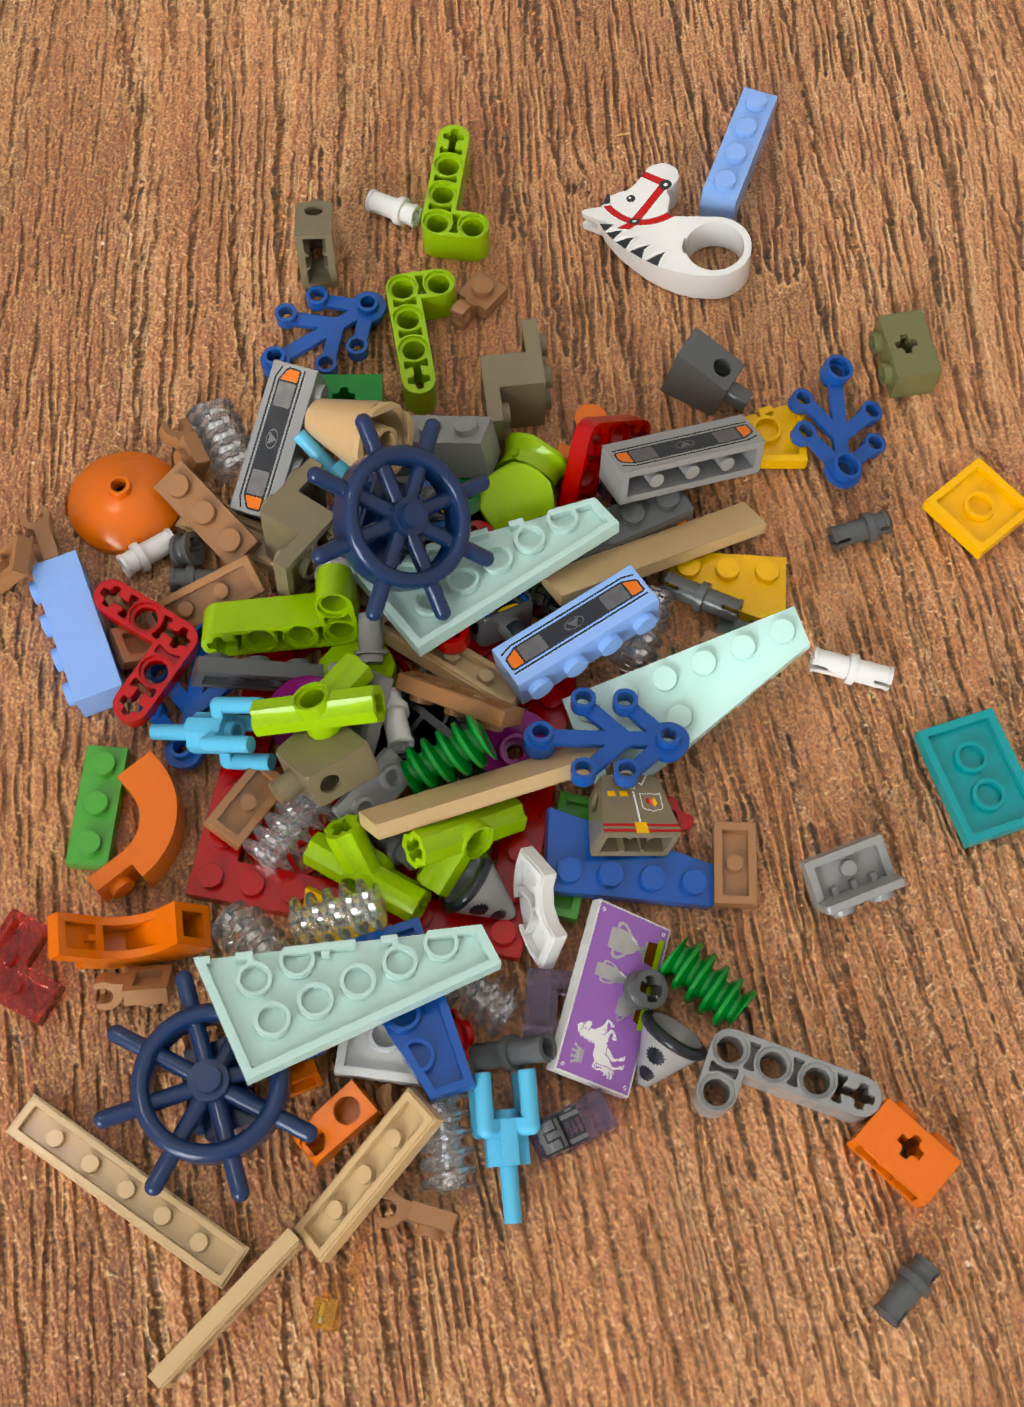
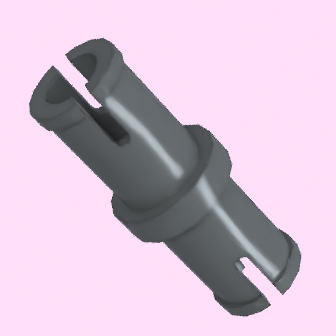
(703, 597)
(512, 1052)

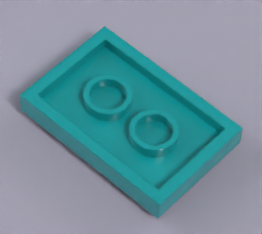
(975, 776)

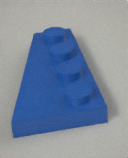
(651, 880)
(428, 1036)

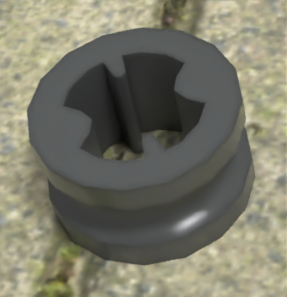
(187, 549)
(640, 1000)

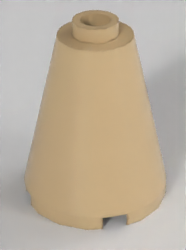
(334, 426)

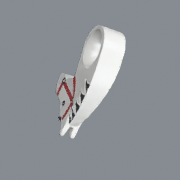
(659, 245)

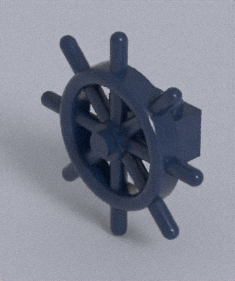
(383, 518)
(221, 1101)

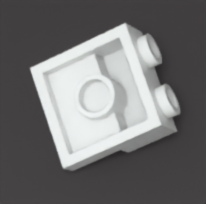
(373, 1058)

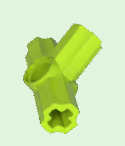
(325, 705)
(448, 845)
(347, 853)

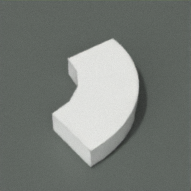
(541, 927)

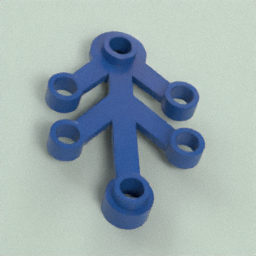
(327, 328)
(840, 466)
(190, 702)
(611, 738)

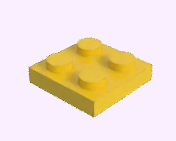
(977, 508)

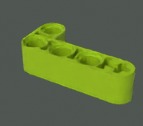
(446, 228)
(410, 302)
(287, 620)

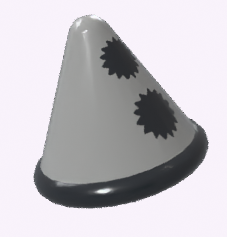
(480, 892)
(665, 1048)

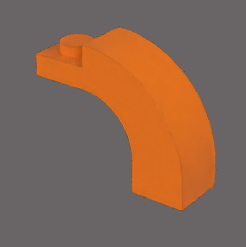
(158, 832)
(132, 940)

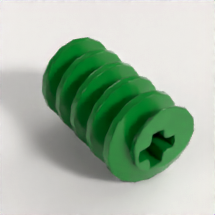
(447, 756)
(706, 983)

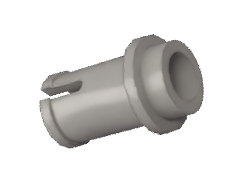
(370, 640)

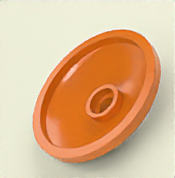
(117, 519)

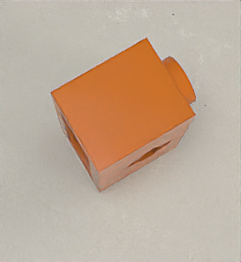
(930, 1156)

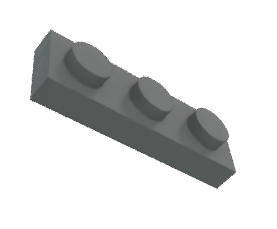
(252, 673)

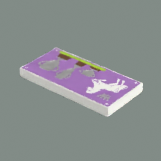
(597, 1026)

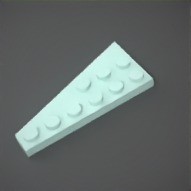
(522, 558)
(704, 680)
(321, 994)

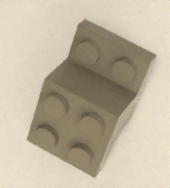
(517, 384)
(293, 526)

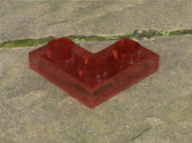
(21, 987)

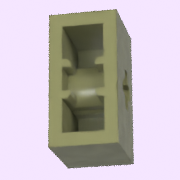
(905, 354)

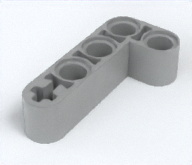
(789, 1085)

